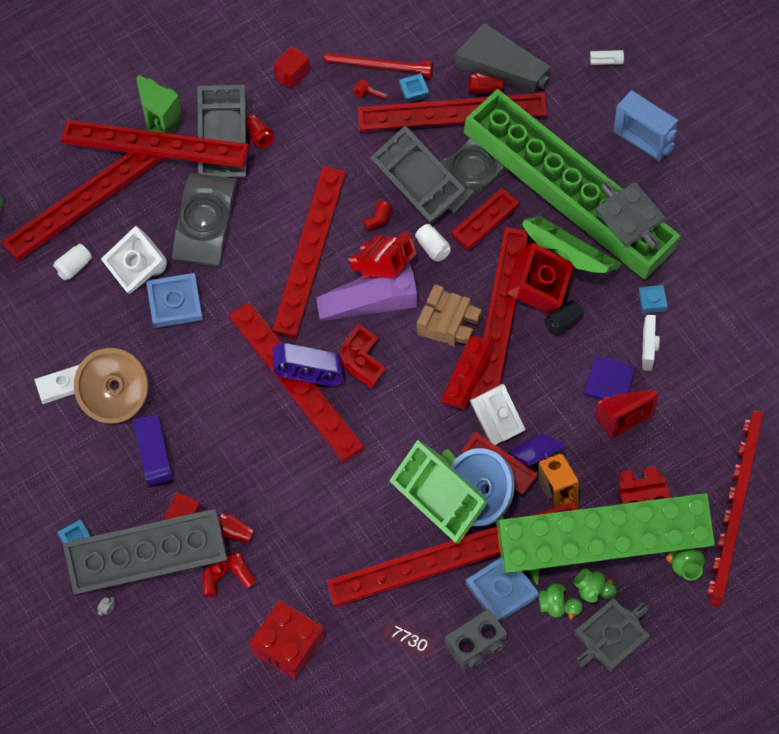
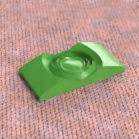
(569, 246)
(439, 491)

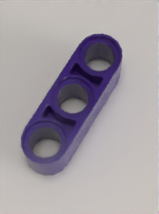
(307, 364)
(152, 450)

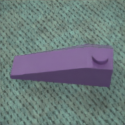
(369, 296)

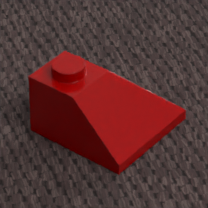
(625, 411)

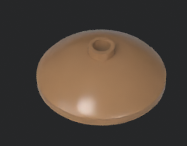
(95, 389)

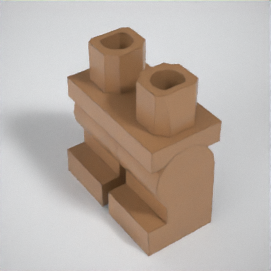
(445, 317)

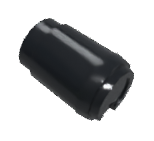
(563, 317)

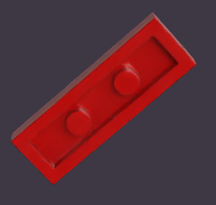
(485, 219)
(467, 372)
(523, 476)

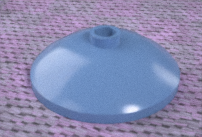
(486, 468)

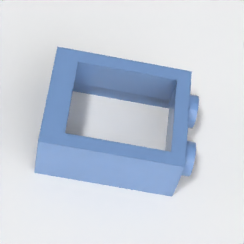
(645, 126)

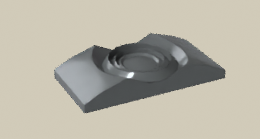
(222, 118)
(473, 170)
(418, 174)
(204, 219)

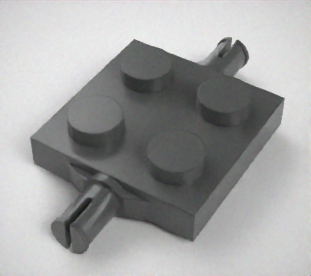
(630, 214)
(612, 634)

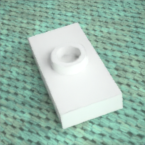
(650, 342)
(56, 385)

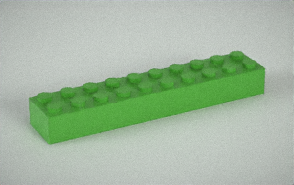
(559, 177)

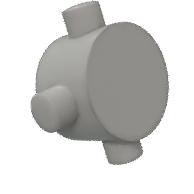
(106, 606)

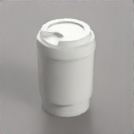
(433, 243)
(72, 261)

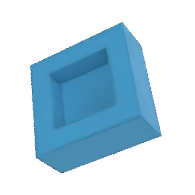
(414, 88)
(652, 299)
(73, 532)

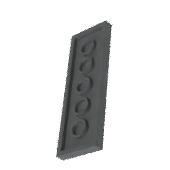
(145, 551)

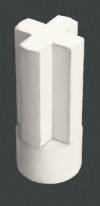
(606, 57)

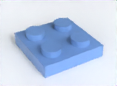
(174, 300)
(501, 591)

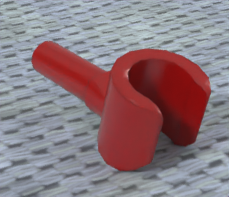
(363, 87)

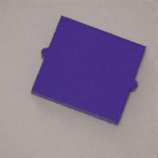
(609, 378)
(536, 449)

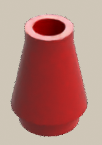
(483, 84)
(260, 133)
(234, 528)

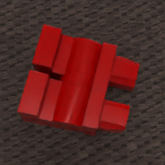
(383, 256)
(646, 489)

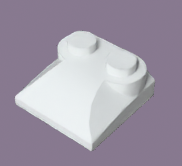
(134, 260)

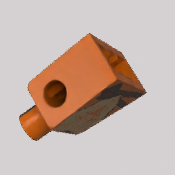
(558, 481)

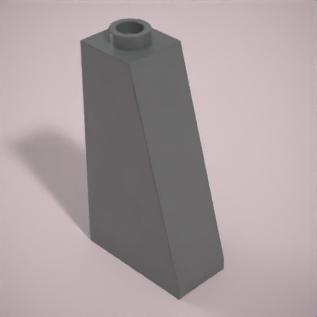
(501, 58)

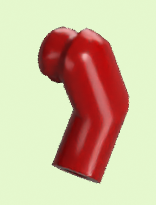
(381, 216)
(237, 566)
(211, 576)

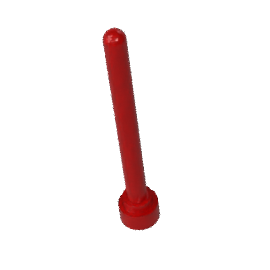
(424, 68)

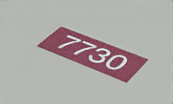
(409, 638)

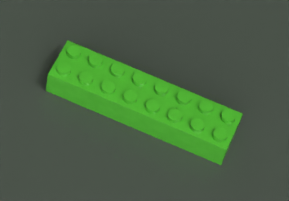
(605, 533)

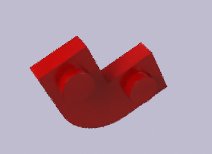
(355, 357)

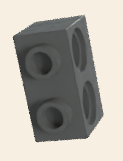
(471, 635)

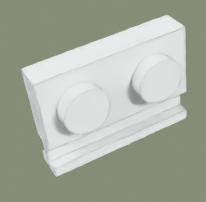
(497, 414)

